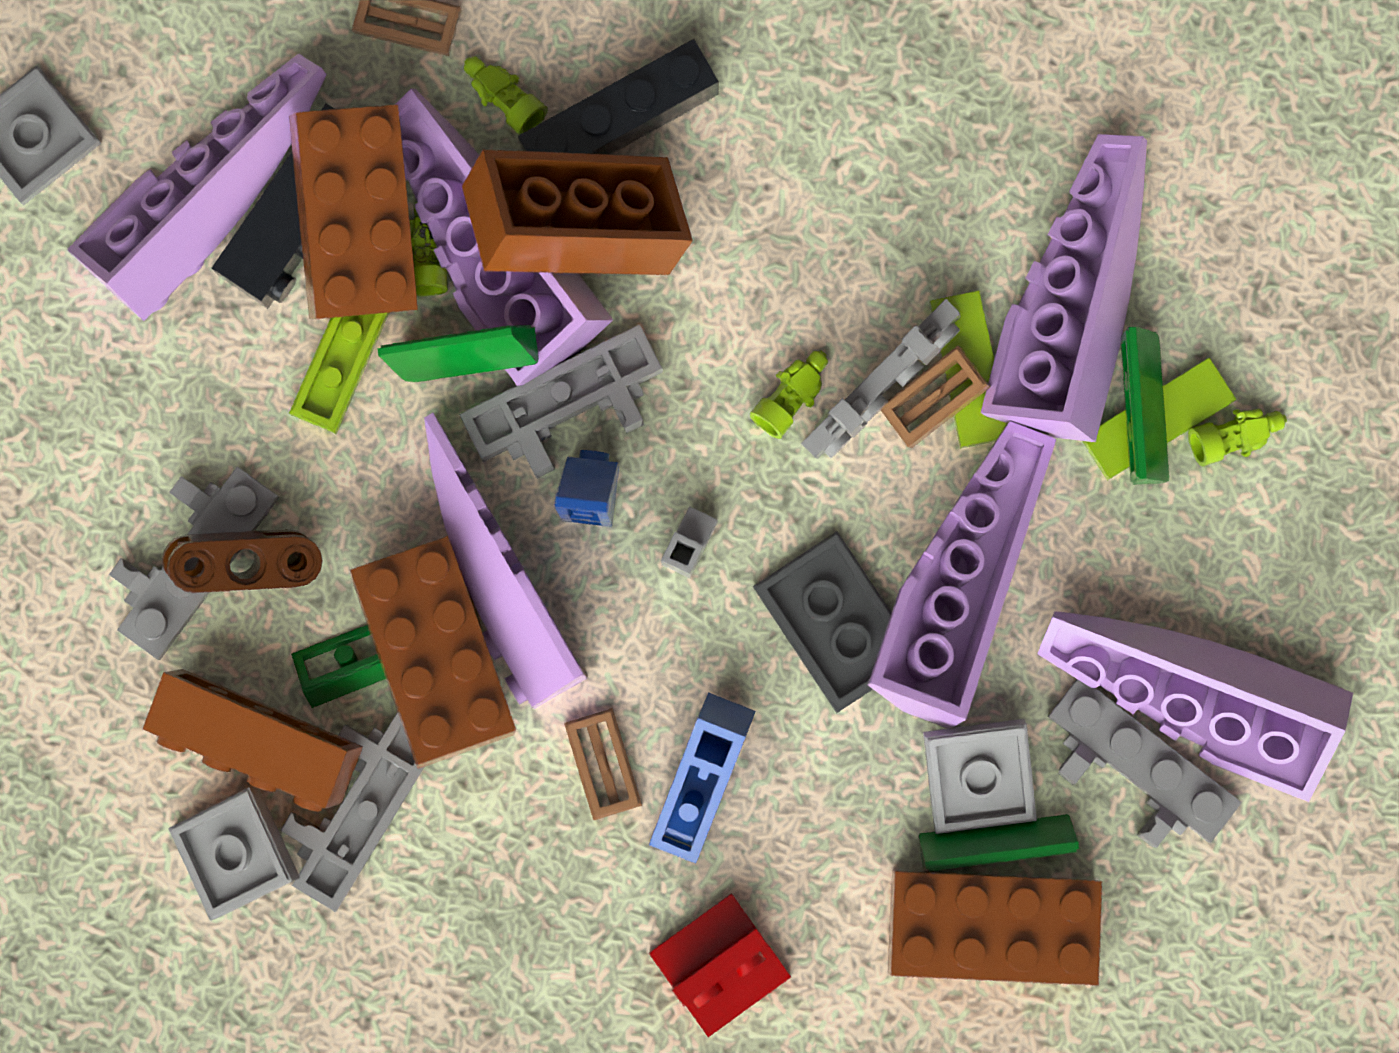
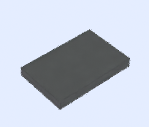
(829, 617)

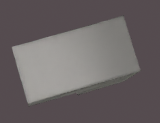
(689, 542)

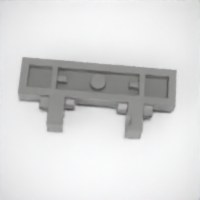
(600, 377)
(854, 412)
(157, 603)
(1176, 787)
(343, 845)

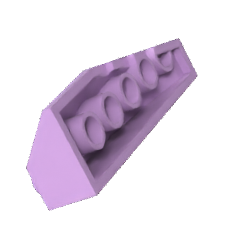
(176, 220)
(554, 303)
(1070, 322)
(498, 584)
(960, 585)
(1233, 703)

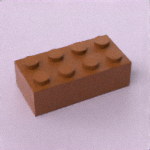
(353, 211)
(576, 213)
(432, 652)
(995, 928)

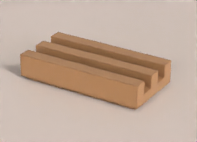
(446, 30)
(968, 371)
(591, 723)

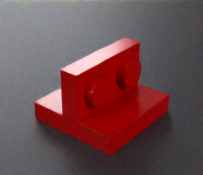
(719, 965)

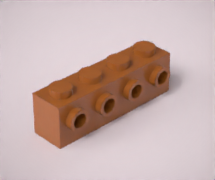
(252, 739)

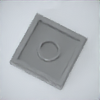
(39, 135)
(980, 776)
(234, 852)

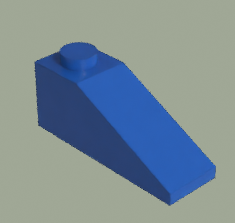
(588, 489)
(702, 777)

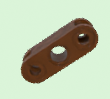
(268, 569)

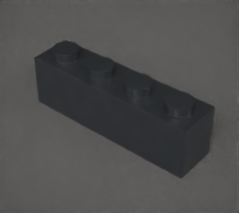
(628, 106)
(267, 243)

